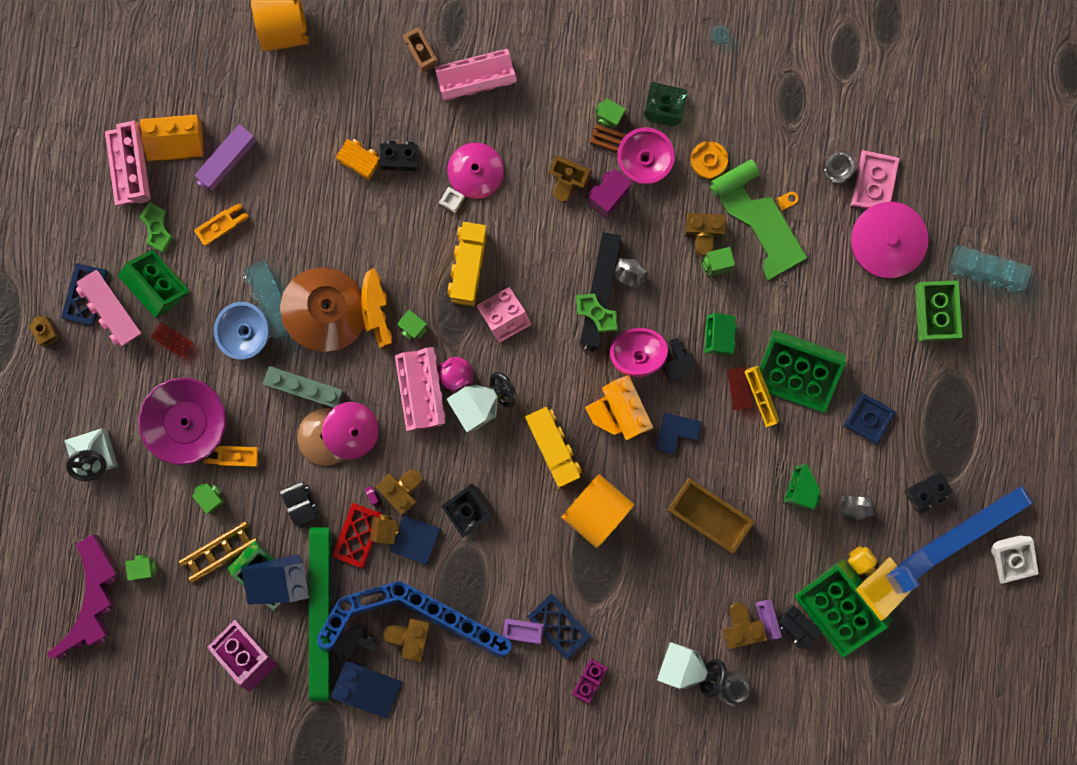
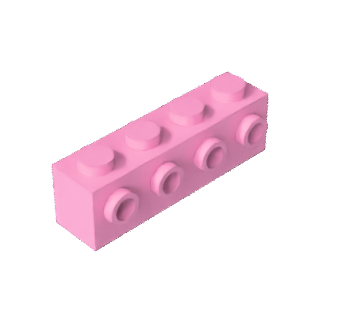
(108, 308)

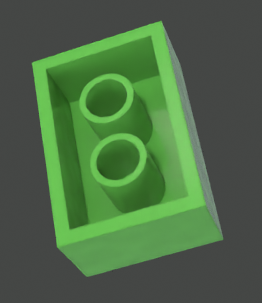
(938, 311)

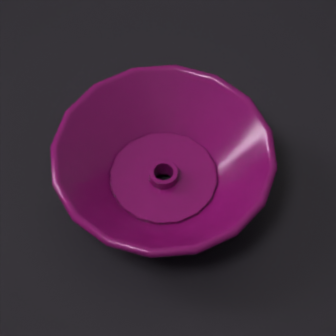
(163, 415)

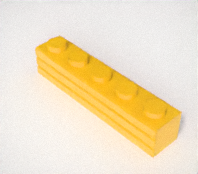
(762, 396)

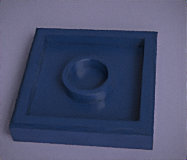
(869, 418)
(415, 540)

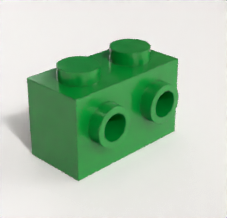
(720, 334)

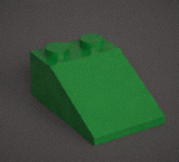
(252, 555)

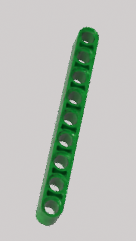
(319, 612)

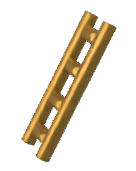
(206, 550)

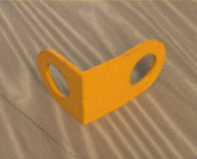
(783, 201)

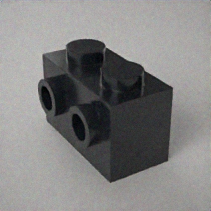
(399, 156)
(928, 491)

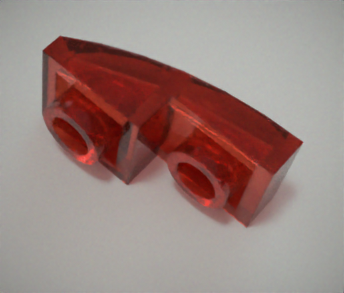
(171, 339)
(739, 388)

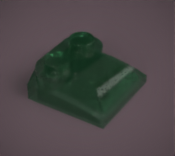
(665, 104)

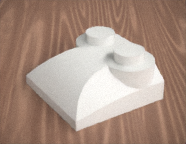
(1015, 558)

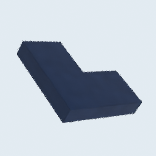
(675, 426)

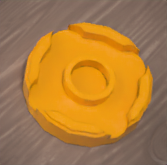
(709, 160)

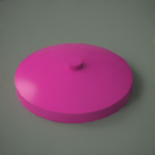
(889, 240)

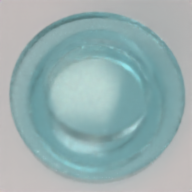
(719, 34)

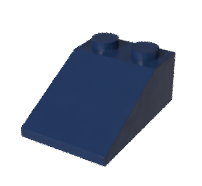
(275, 581)
(366, 688)

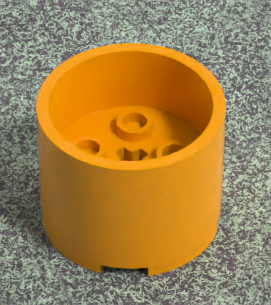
(279, 23)
(597, 511)

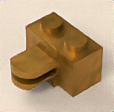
(569, 176)
(704, 229)
(399, 490)
(743, 629)
(411, 638)

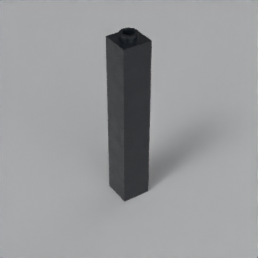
(601, 286)

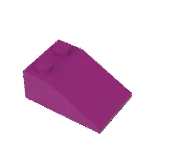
(242, 656)

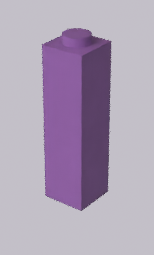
(225, 158)

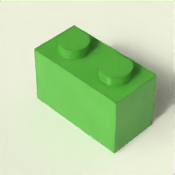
(718, 262)

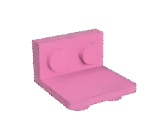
(504, 314)

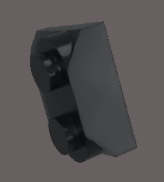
(468, 510)

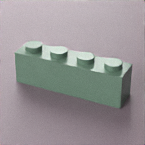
(303, 387)

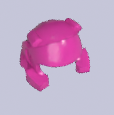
(455, 374)

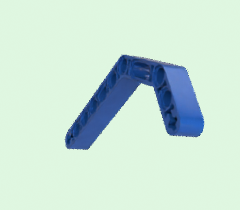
(905, 575)
(421, 609)

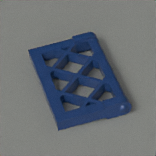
(69, 299)
(575, 624)

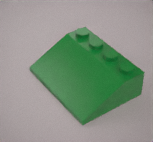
(801, 370)
(840, 609)

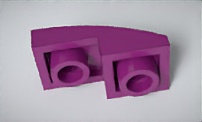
(589, 681)

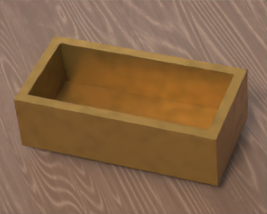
(710, 516)

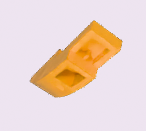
(372, 301)

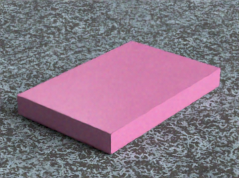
(874, 179)

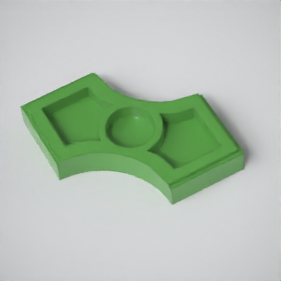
(157, 233)
(604, 319)

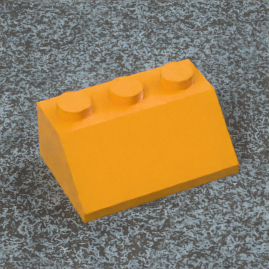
(172, 137)
(627, 407)

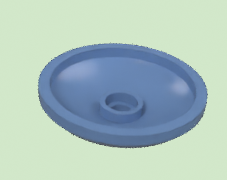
(230, 330)

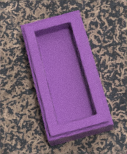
(768, 616)
(523, 631)

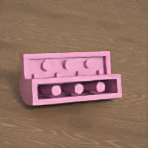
(475, 74)
(127, 164)
(420, 389)

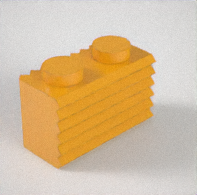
(358, 159)

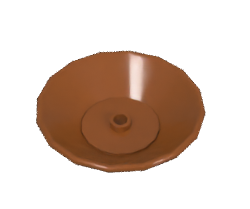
(311, 323)

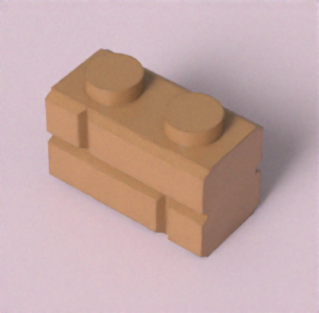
(420, 50)

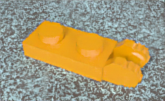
(220, 225)
(235, 456)

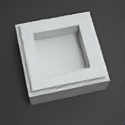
(451, 200)

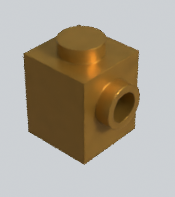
(44, 330)
(384, 529)

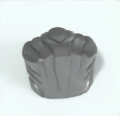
(840, 167)
(630, 272)
(856, 507)
(735, 688)

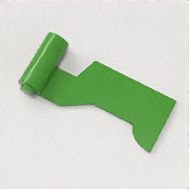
(761, 216)

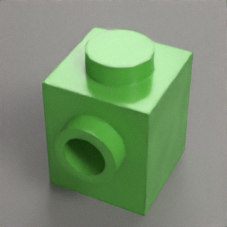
(609, 113)
(412, 326)
(208, 497)
(141, 568)

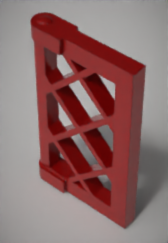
(361, 564)

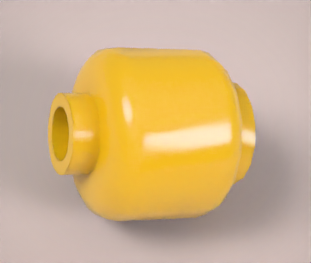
(862, 561)

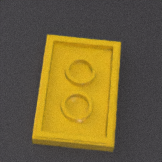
(879, 592)

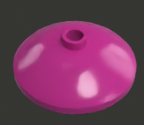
(646, 143)
(476, 183)
(635, 345)
(339, 426)

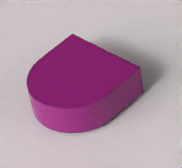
(373, 498)

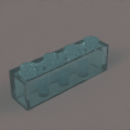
(989, 268)
(267, 294)

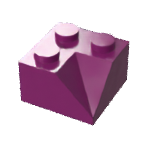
(609, 193)

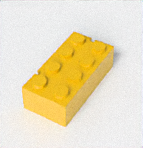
(468, 263)
(552, 446)

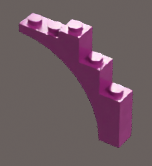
(89, 626)

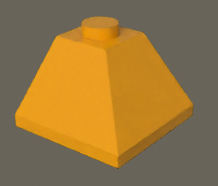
(603, 416)

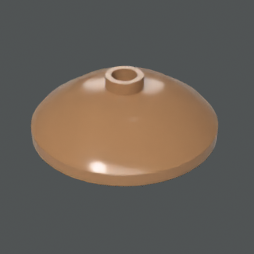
(310, 439)

